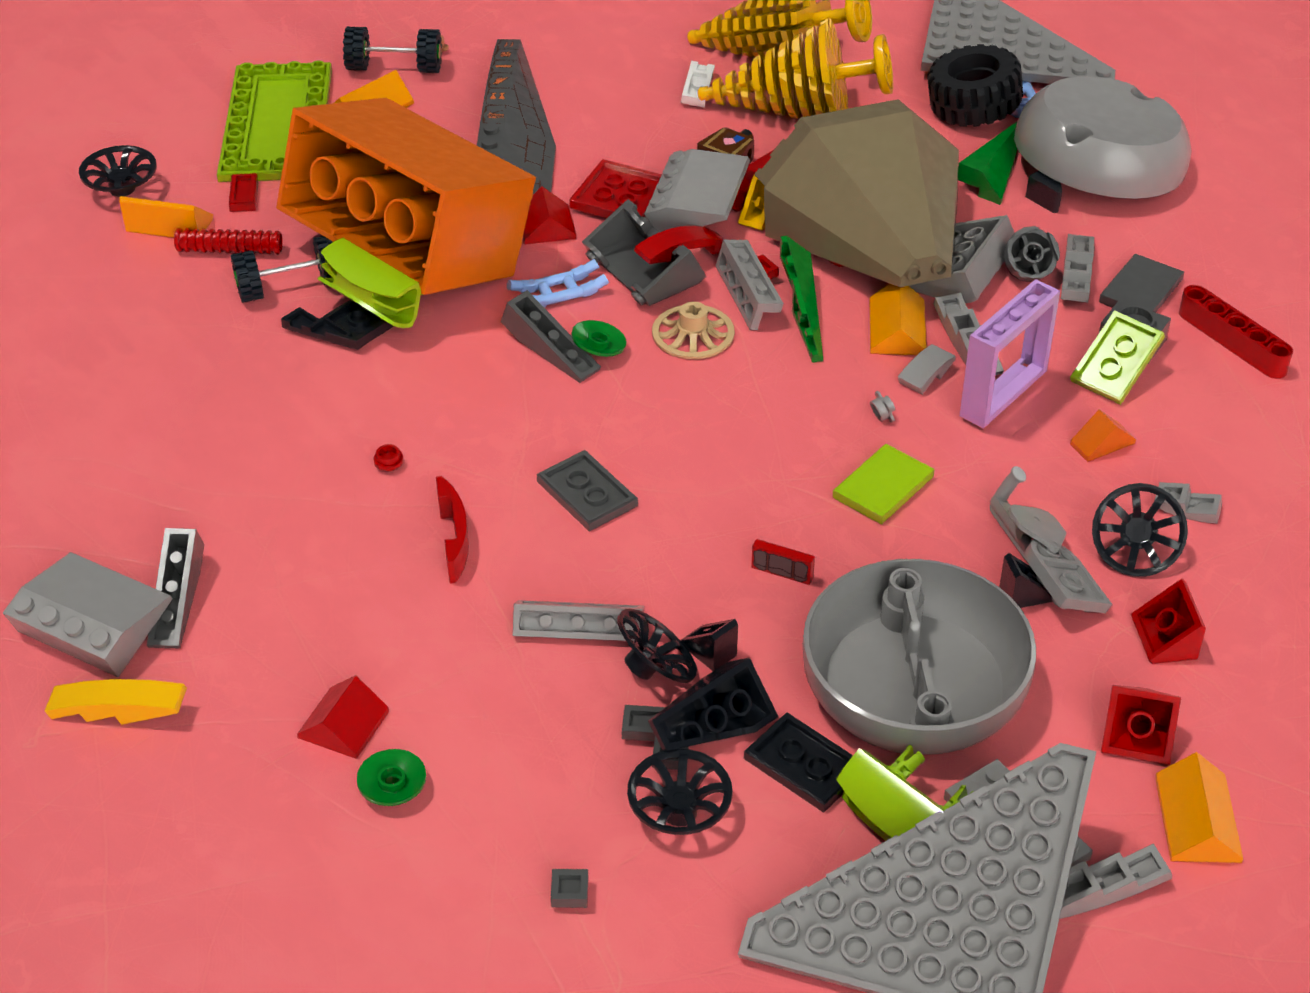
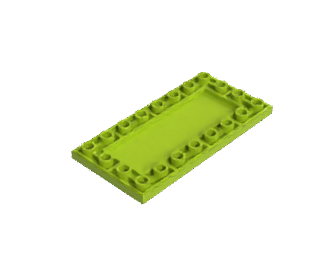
(262, 114)

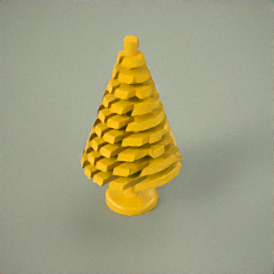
(769, 23)
(801, 76)

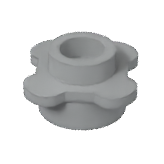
(882, 407)

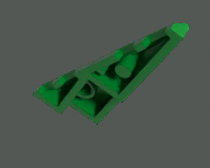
(991, 166)
(799, 271)

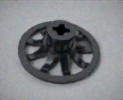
(119, 178)
(1139, 529)
(646, 657)
(679, 798)

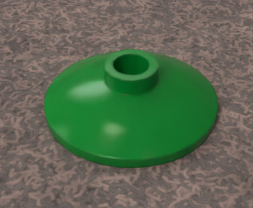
(598, 338)
(387, 767)

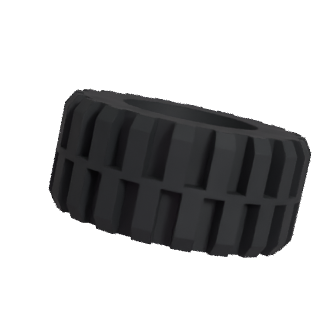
(975, 85)

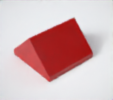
(548, 219)
(1170, 625)
(345, 718)

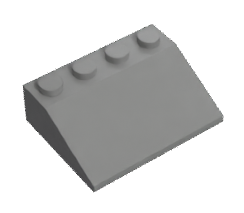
(696, 189)
(976, 258)
(87, 612)

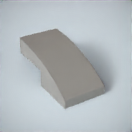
(925, 367)
(1195, 505)

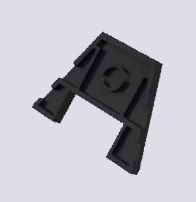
(346, 325)

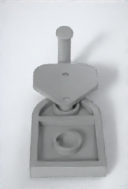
(1053, 564)

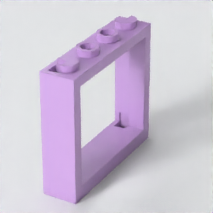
(1030, 311)

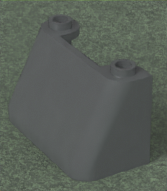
(614, 245)

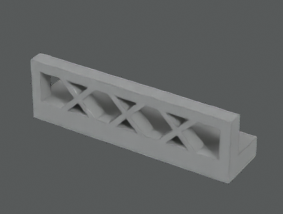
(747, 281)
(569, 620)

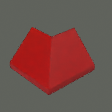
(1141, 724)

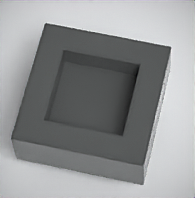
(569, 888)

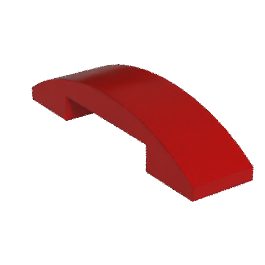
(660, 246)
(452, 507)

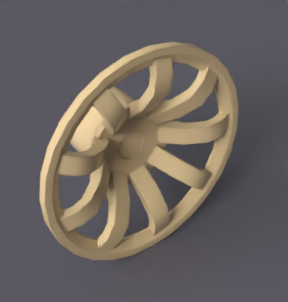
(693, 322)

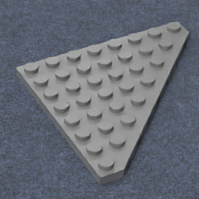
(992, 22)
(948, 904)

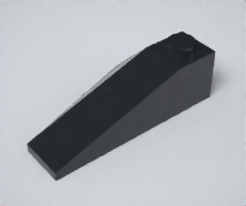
(716, 708)

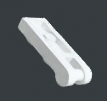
(697, 77)

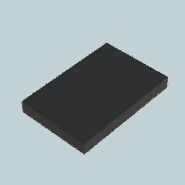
(800, 760)

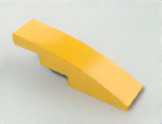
(124, 698)

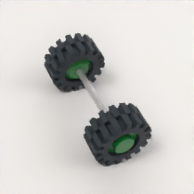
(357, 49)
(248, 276)

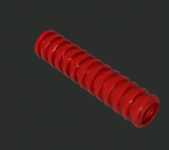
(228, 241)

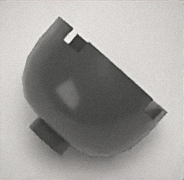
(1031, 254)

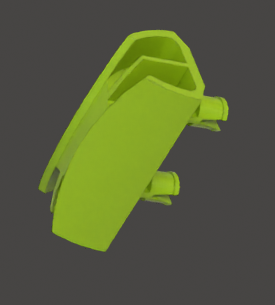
(371, 283)
(884, 796)

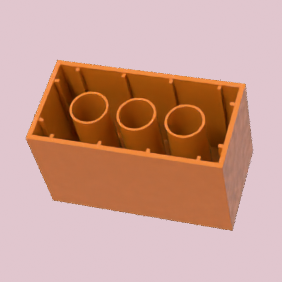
(405, 192)

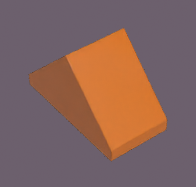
(1100, 437)

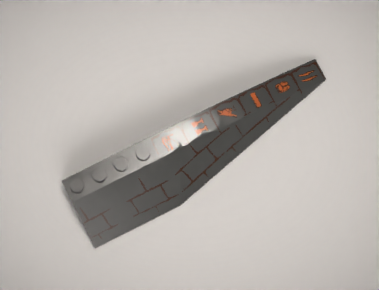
(513, 115)

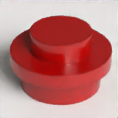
(388, 457)

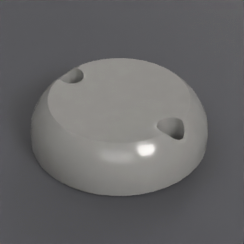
(1104, 138)
(918, 655)

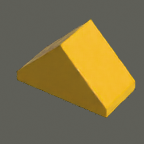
(753, 209)

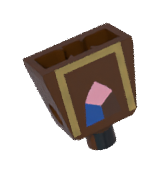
(729, 142)

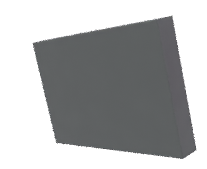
(1142, 283)
(587, 490)

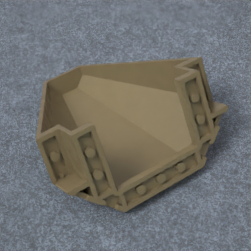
(867, 192)

